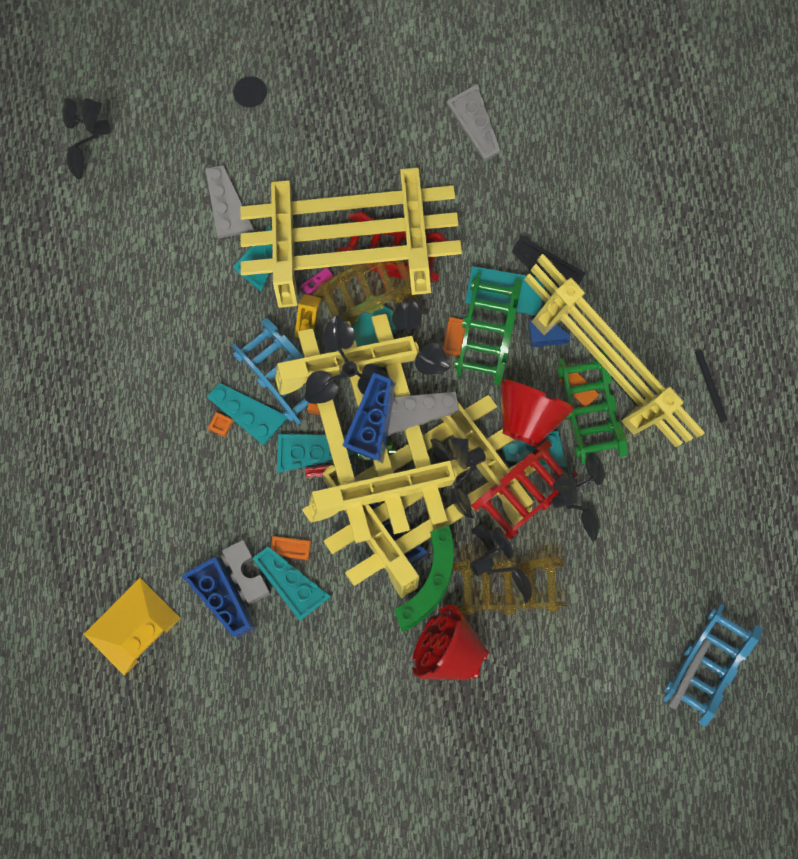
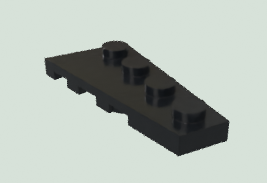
(529, 252)

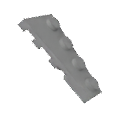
(472, 116)
(225, 204)
(419, 409)

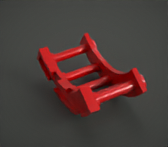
(392, 269)
(519, 474)

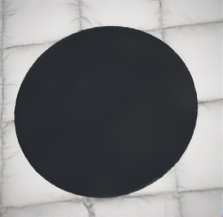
(250, 91)

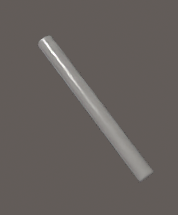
(689, 674)

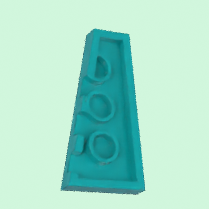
(248, 413)

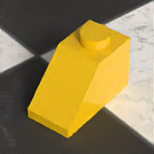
(308, 313)

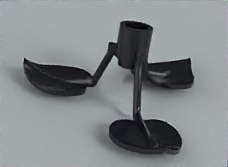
(89, 111)
(431, 357)
(319, 385)
(465, 458)
(567, 494)
(485, 562)

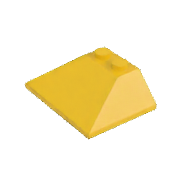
(131, 626)

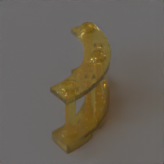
(371, 302)
(529, 568)

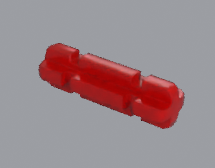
(318, 471)

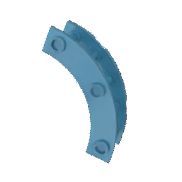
(279, 341)
(725, 673)

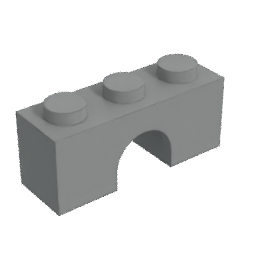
(251, 588)

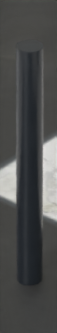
(711, 387)

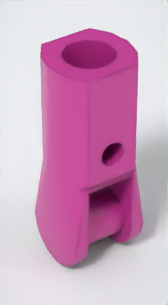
(321, 277)

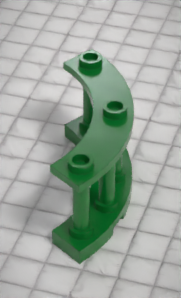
(504, 329)
(608, 405)
(434, 589)

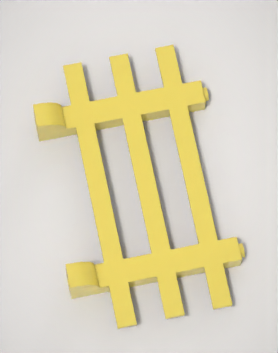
(284, 235)
(649, 410)
(388, 485)
(390, 553)

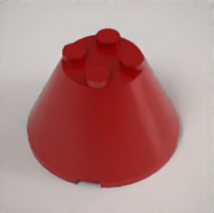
(529, 414)
(448, 648)

